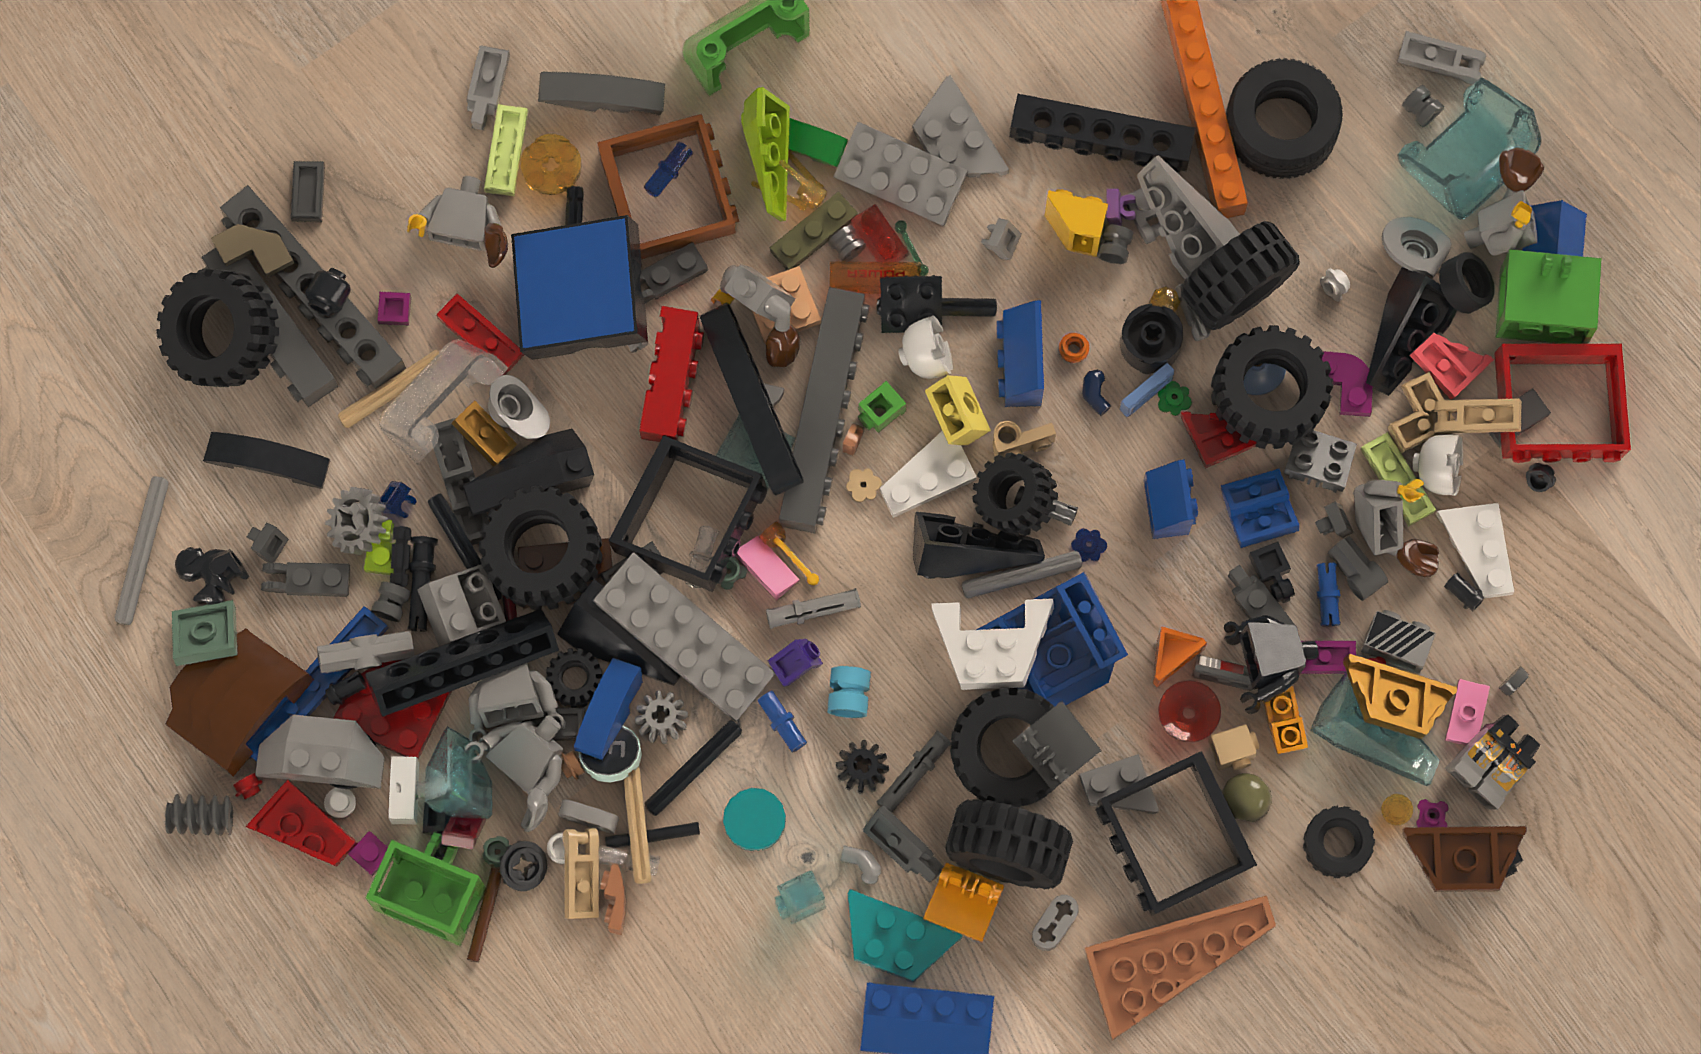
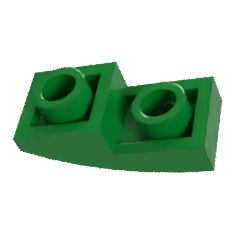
(816, 143)

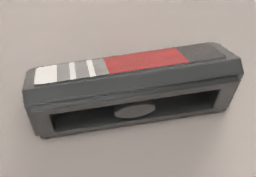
(1222, 672)

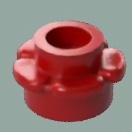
(248, 786)

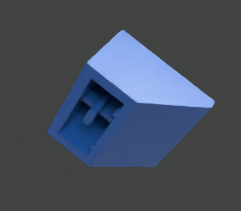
(1169, 500)

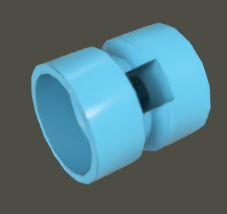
(849, 691)

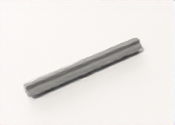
(141, 550)

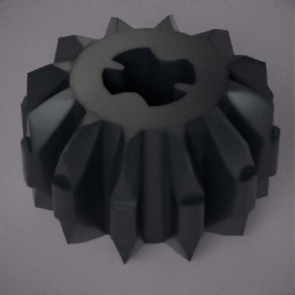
(857, 776)

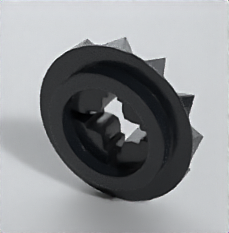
(533, 873)

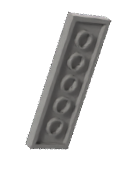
(684, 637)

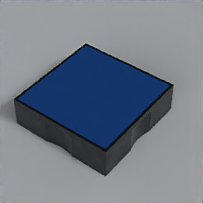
(579, 287)

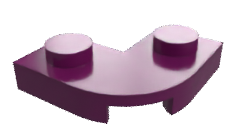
(1352, 376)

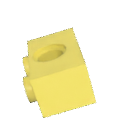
(957, 410)

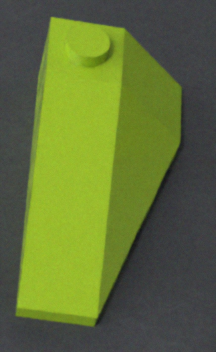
(767, 137)

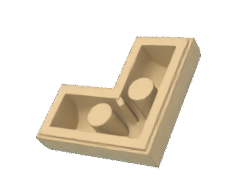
(1418, 426)

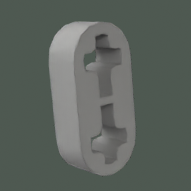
(588, 816)
(1049, 918)

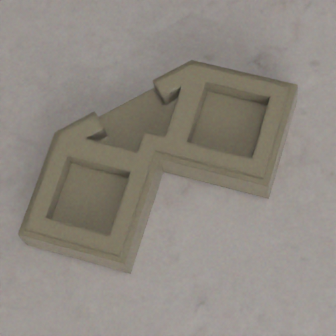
(243, 240)

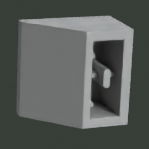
(461, 604)

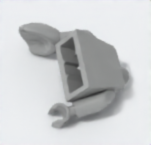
(528, 758)

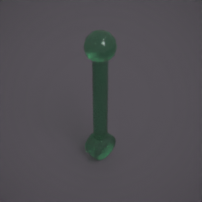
(900, 227)

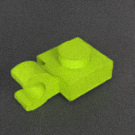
(379, 559)

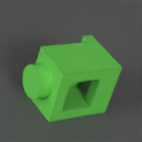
(885, 398)

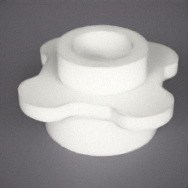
(1335, 283)

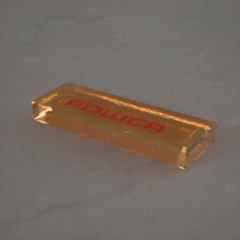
(865, 276)

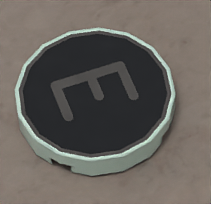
(618, 761)

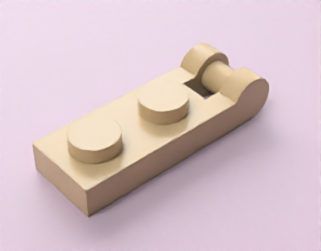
(1478, 416)
(581, 874)

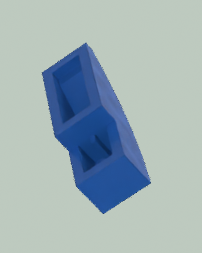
(608, 708)

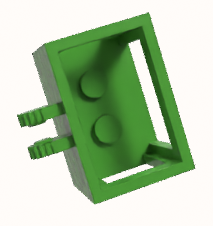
(1548, 297)
(427, 890)

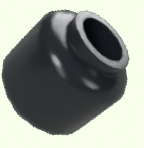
(328, 291)

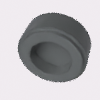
(1514, 681)

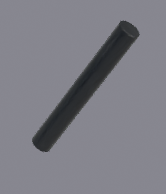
(656, 834)

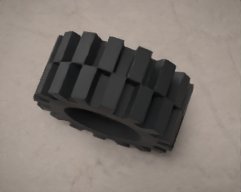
(574, 659)

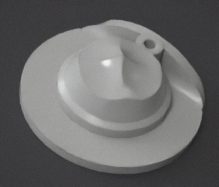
(1416, 244)

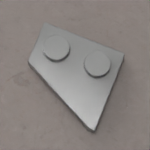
(1115, 776)

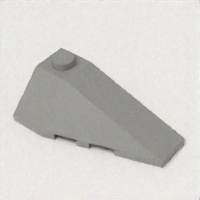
(1186, 218)

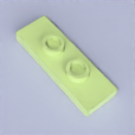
(506, 150)

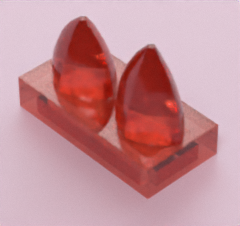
(879, 235)

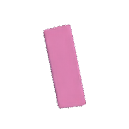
(767, 567)

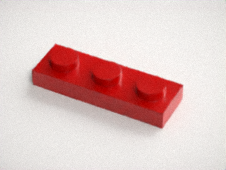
(478, 331)

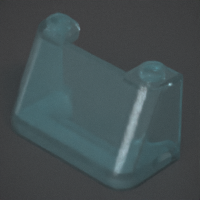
(1463, 161)

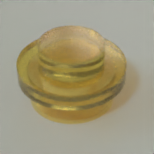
(1397, 809)

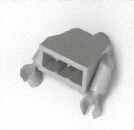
(510, 698)

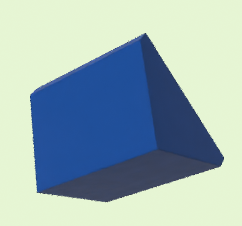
(1558, 229)

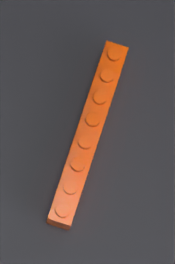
(1205, 106)

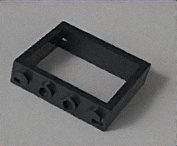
(647, 490)
(1220, 811)

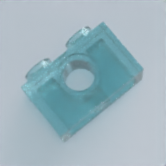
(799, 898)

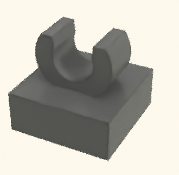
(1336, 521)
(267, 542)

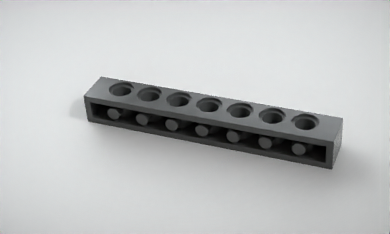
(375, 372)

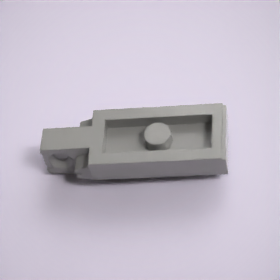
(486, 84)

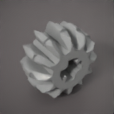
(671, 722)

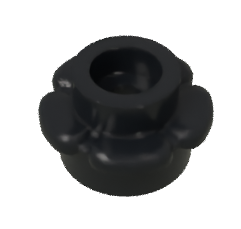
(1537, 483)

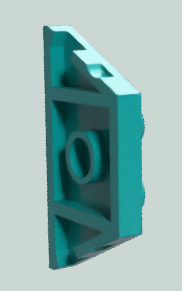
(895, 938)

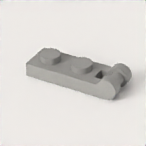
(1441, 57)

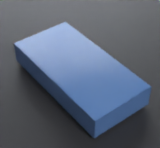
(1147, 390)

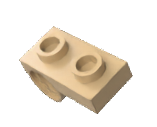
(1037, 438)

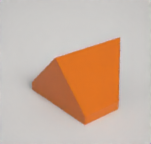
(1173, 652)

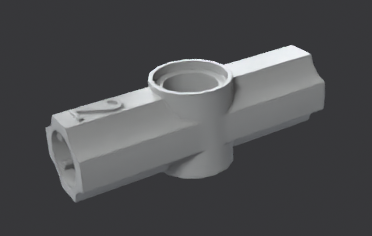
(365, 652)

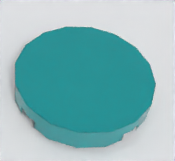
(754, 819)

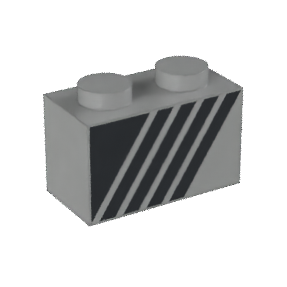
(1398, 641)

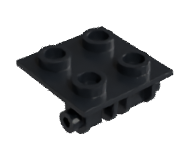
(909, 300)

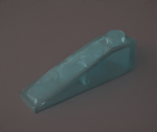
(1343, 726)

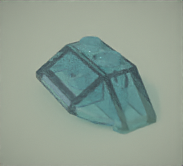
(454, 782)

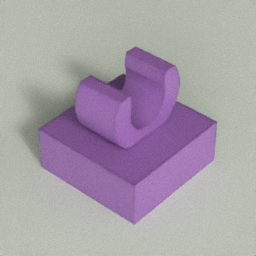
(1116, 207)

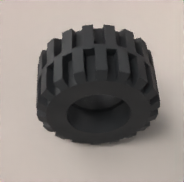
(1033, 506)

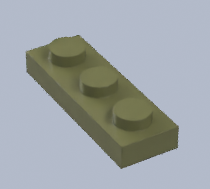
(813, 231)

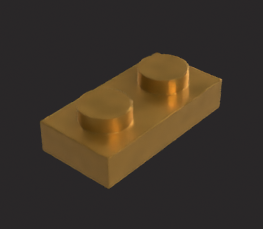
(484, 433)

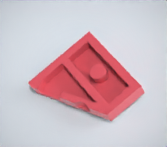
(1449, 363)

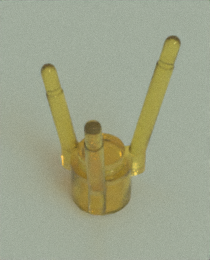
(810, 191)

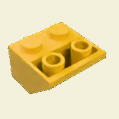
(1076, 220)

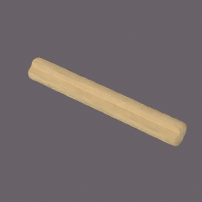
(383, 393)
(637, 827)

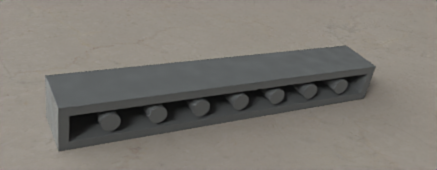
(823, 407)

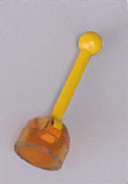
(775, 537)

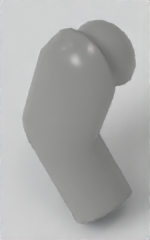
(865, 861)

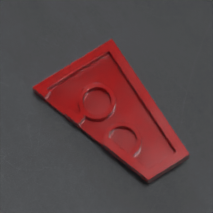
(302, 825)

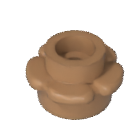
(571, 765)

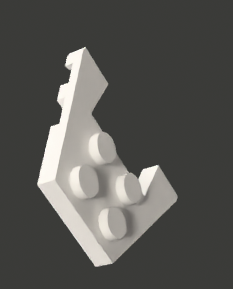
(992, 655)

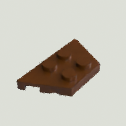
(1465, 856)

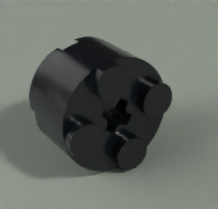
(1151, 322)

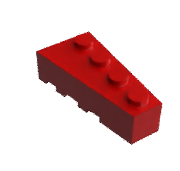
(671, 375)

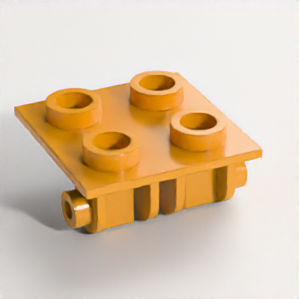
(963, 902)

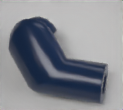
(1091, 391)

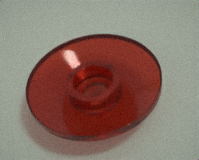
(1192, 696)

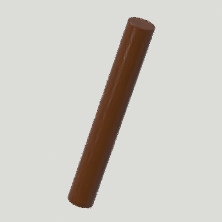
(484, 915)

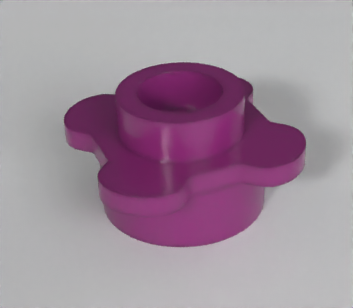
(1425, 808)

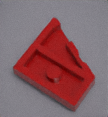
(1212, 439)

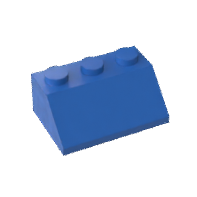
(1021, 355)

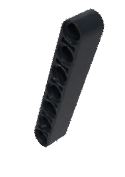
(751, 399)

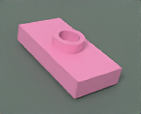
(1467, 712)

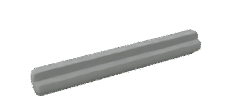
(1021, 574)

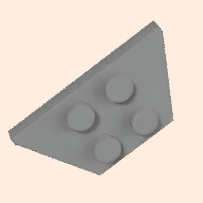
(955, 134)

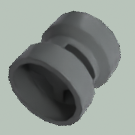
(1422, 105)
(1115, 244)
(390, 601)

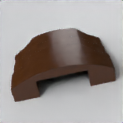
(228, 699)

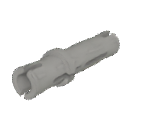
(812, 608)

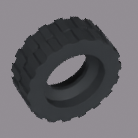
(1349, 820)

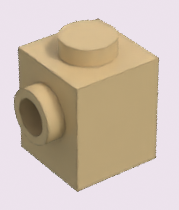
(1234, 748)

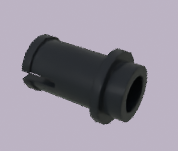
(1464, 592)
(345, 688)

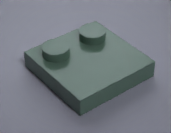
(204, 633)

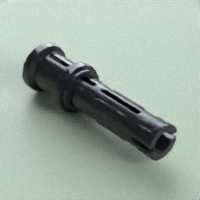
(422, 568)

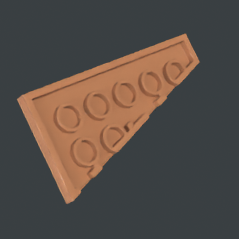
(1157, 964)

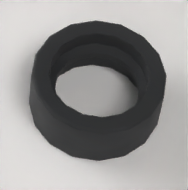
(1455, 288)

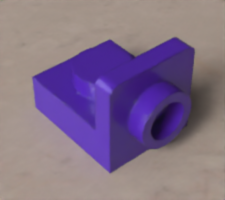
(795, 660)

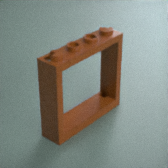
(656, 136)

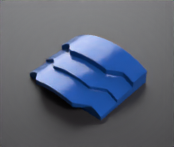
(1076, 646)

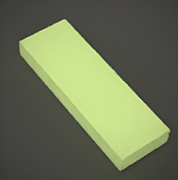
(1391, 466)

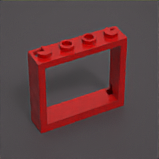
(1606, 354)

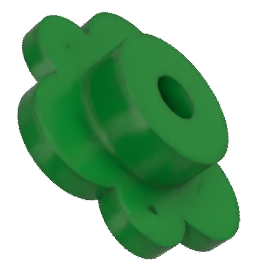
(1168, 404)

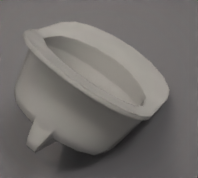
(516, 407)

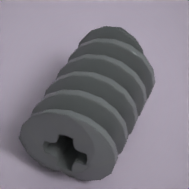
(199, 815)

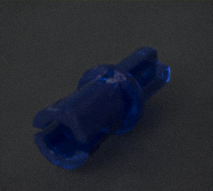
(668, 169)

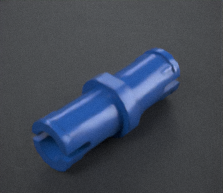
(1328, 594)
(782, 721)

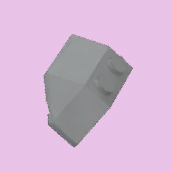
(321, 753)

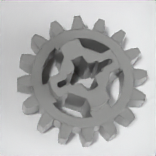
(356, 520)

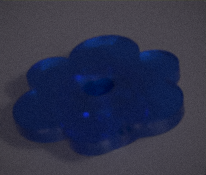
(1093, 552)

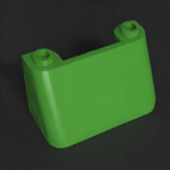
(708, 47)

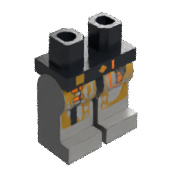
(1494, 762)

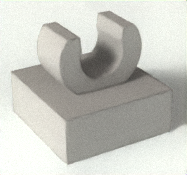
(1003, 238)

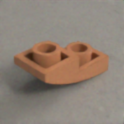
(614, 890)

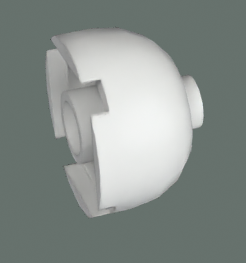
(925, 349)
(1440, 463)

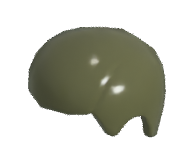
(1247, 797)

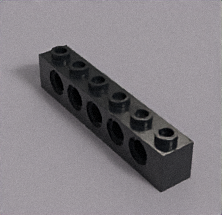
(1091, 120)
(462, 662)

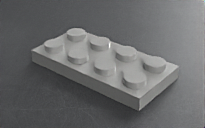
(901, 173)

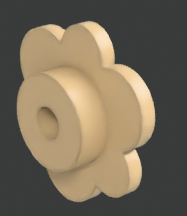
(866, 477)

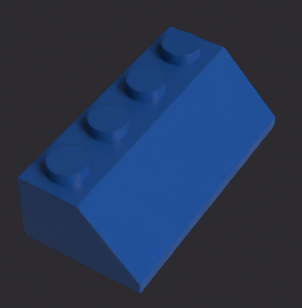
(925, 1021)

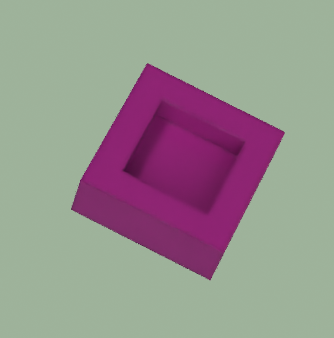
(394, 308)
(369, 853)

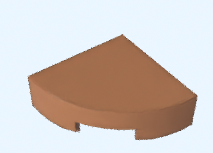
(853, 439)

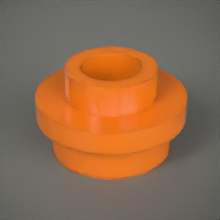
(1074, 339)

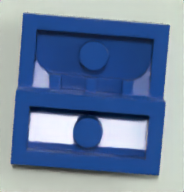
(1259, 508)

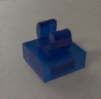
(394, 496)

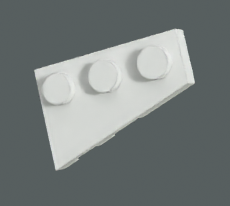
(927, 476)
(1482, 546)

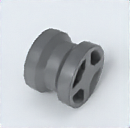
(847, 243)

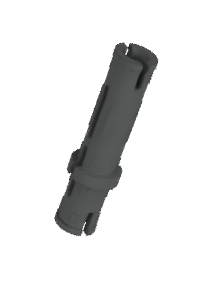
(914, 771)

